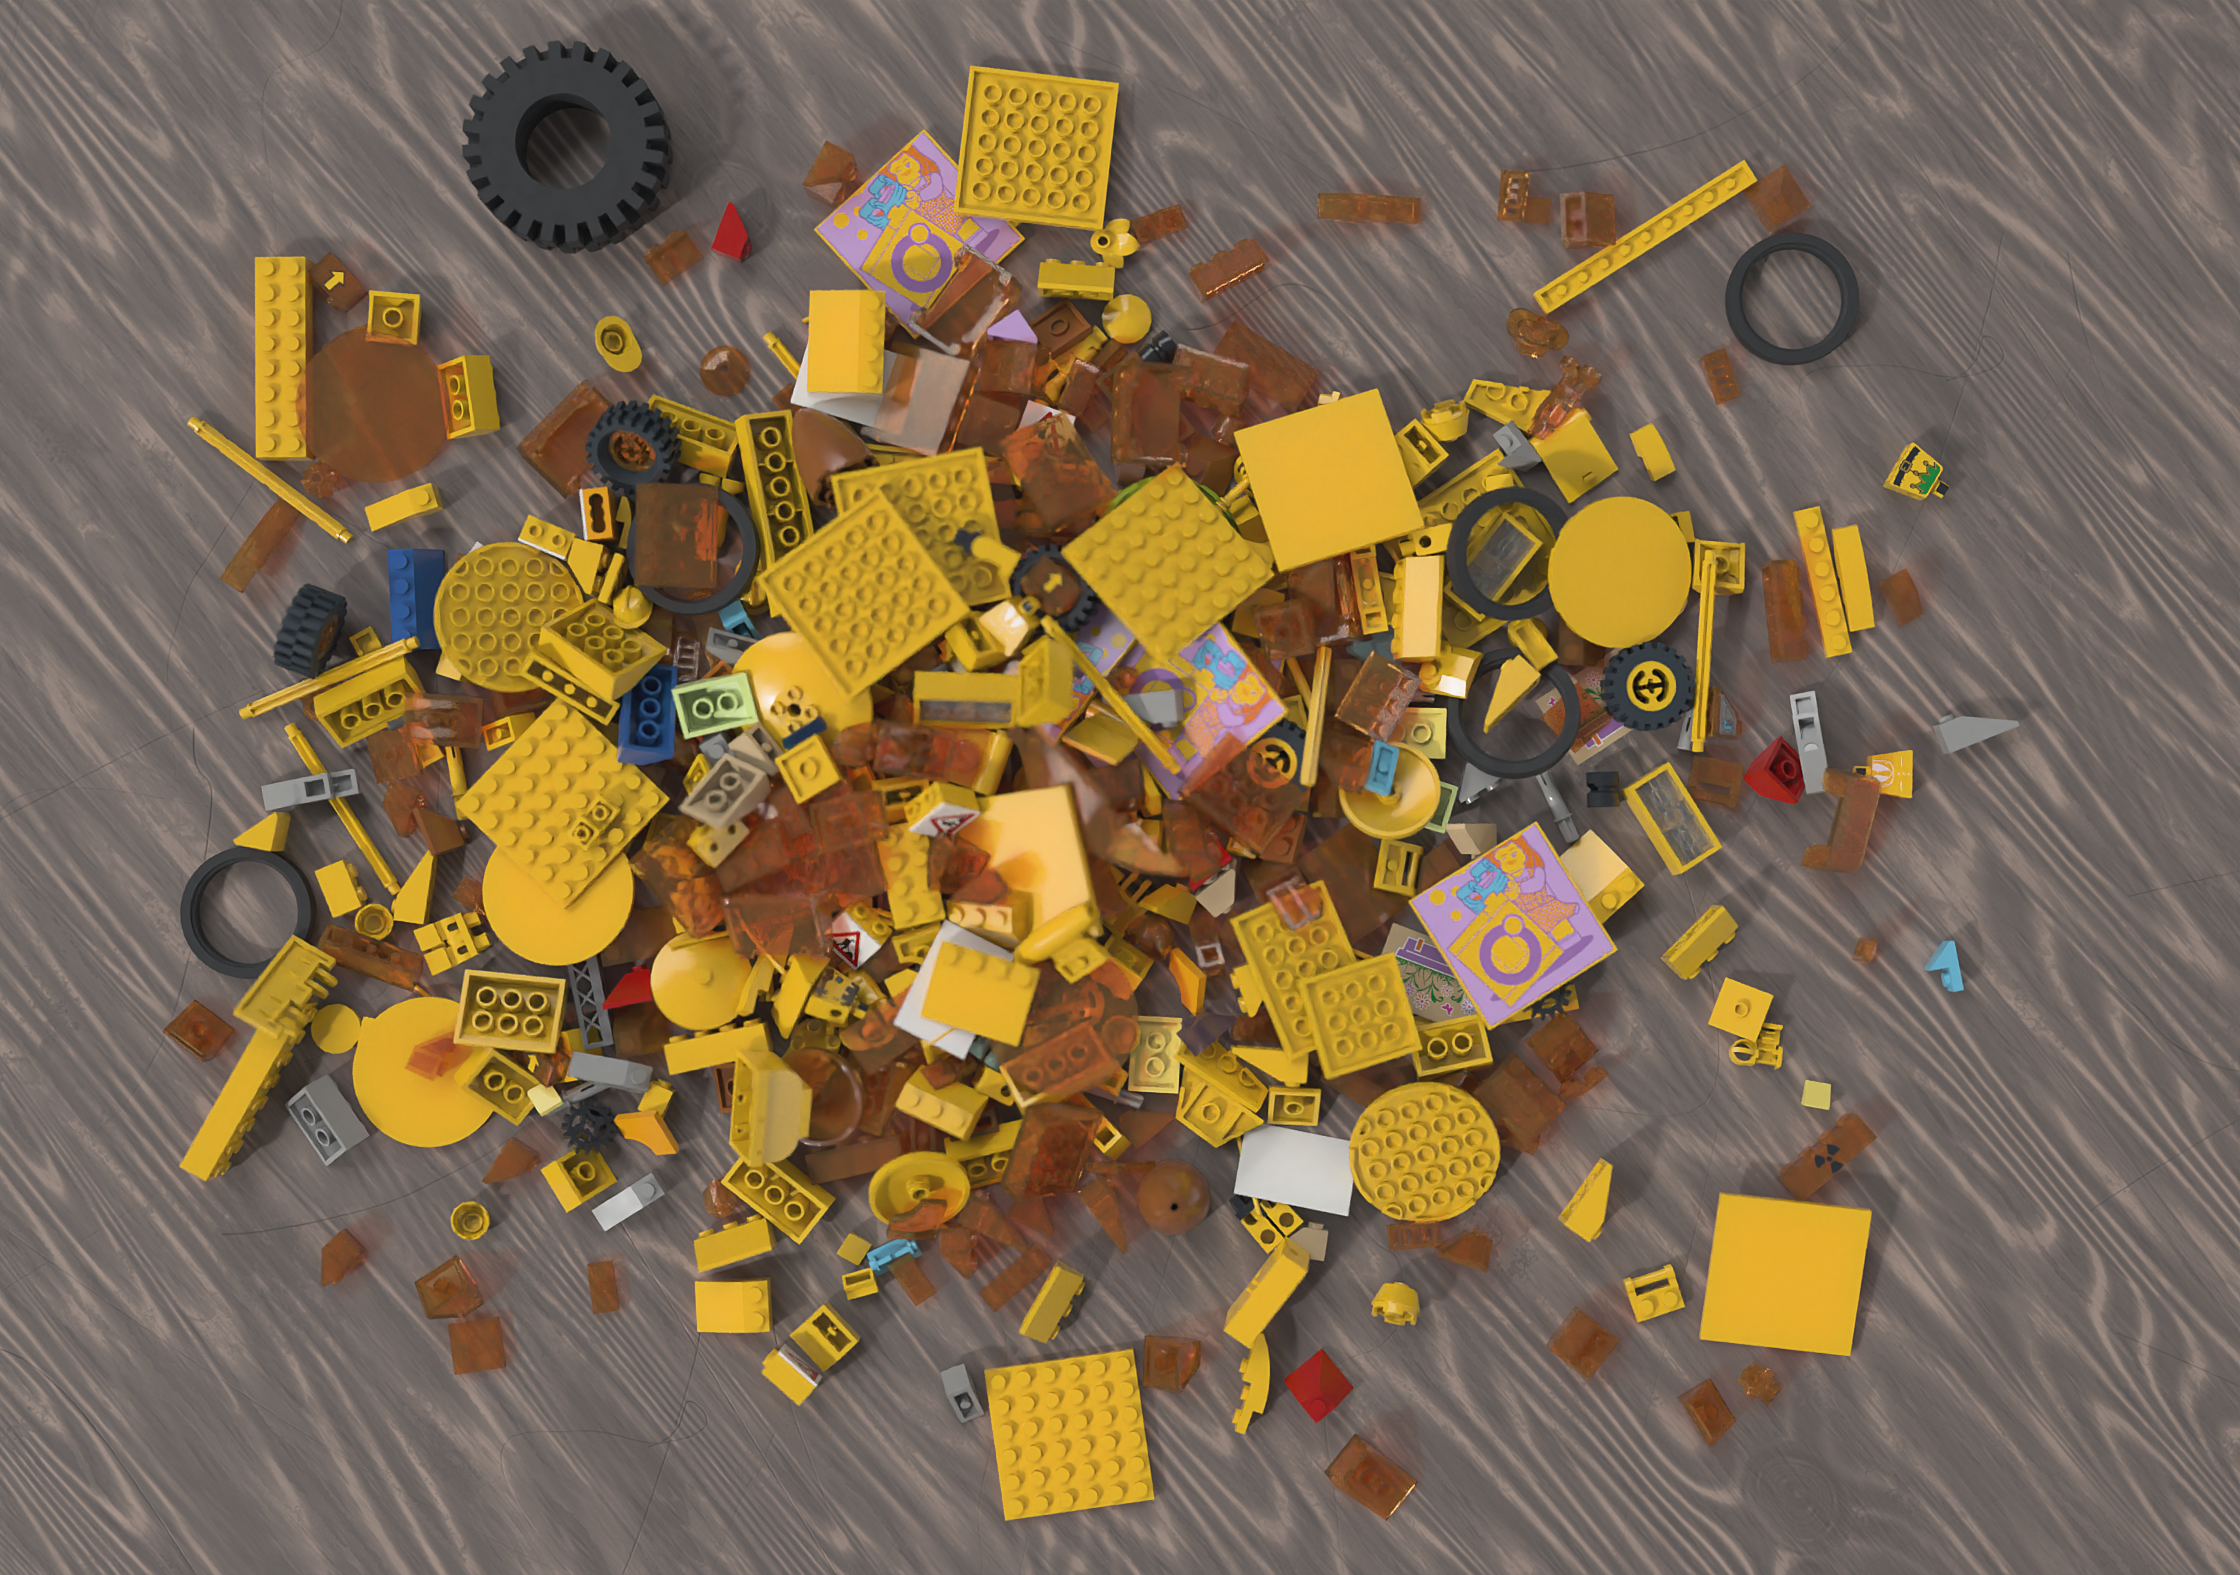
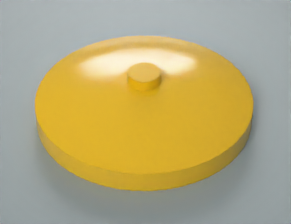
(1407, 807)
(699, 982)
(917, 1176)

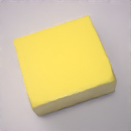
(1816, 1094)
(544, 1099)

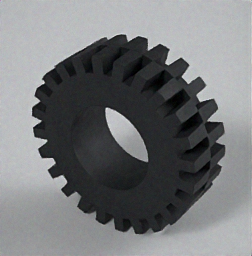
(526, 96)

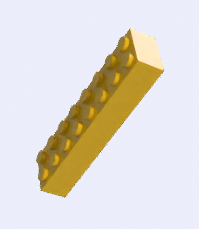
(281, 354)
(773, 486)
(241, 1099)

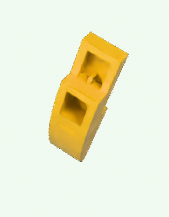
(1257, 1372)

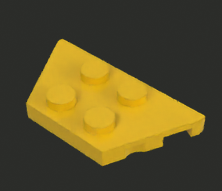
(1211, 1111)

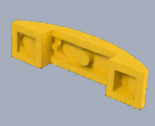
(1368, 590)

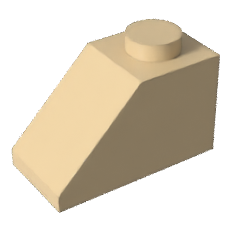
(757, 749)
(1473, 838)
(1219, 890)
(1311, 1238)

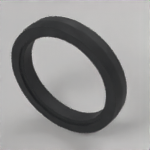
(1826, 253)
(1458, 543)
(735, 588)
(1523, 768)
(202, 876)

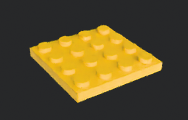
(1359, 1015)

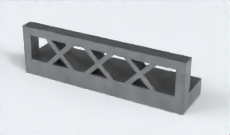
(600, 993)

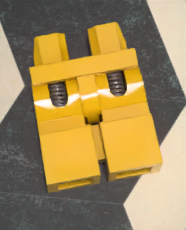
(461, 936)

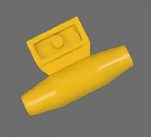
(1063, 940)

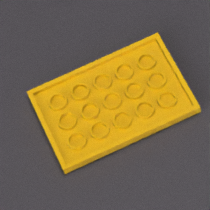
(1284, 957)

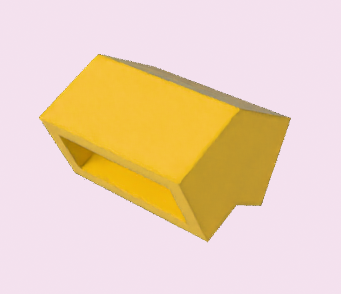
(1685, 525)
(860, 1283)

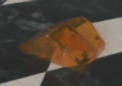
(1296, 903)

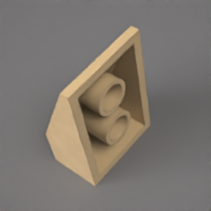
(727, 793)

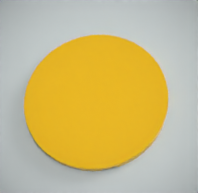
(1619, 572)
(495, 608)
(544, 931)
(401, 1101)
(1424, 1152)

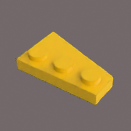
(1505, 402)

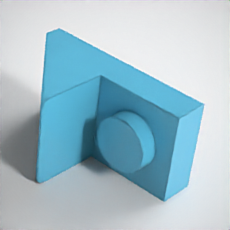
(1947, 959)

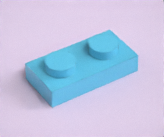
(1381, 768)

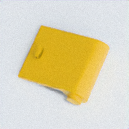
(1573, 453)
(1104, 733)
(995, 754)

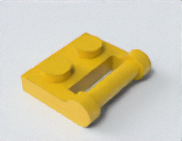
(1392, 864)
(1655, 1301)

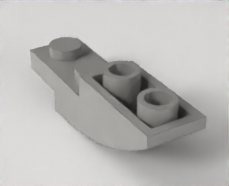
(1809, 740)
(311, 789)

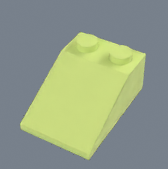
(714, 704)

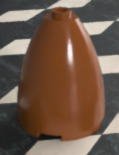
(826, 449)
(1173, 1182)

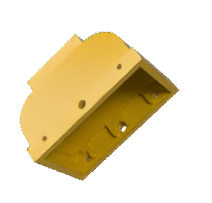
(771, 1109)

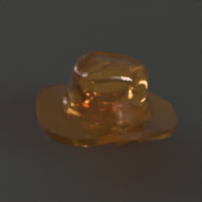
(1535, 333)

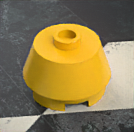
(1446, 420)
(1396, 1303)

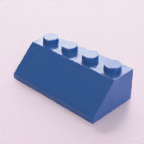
(413, 590)
(648, 718)

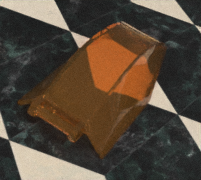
(1102, 832)

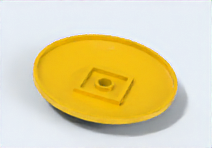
(787, 673)

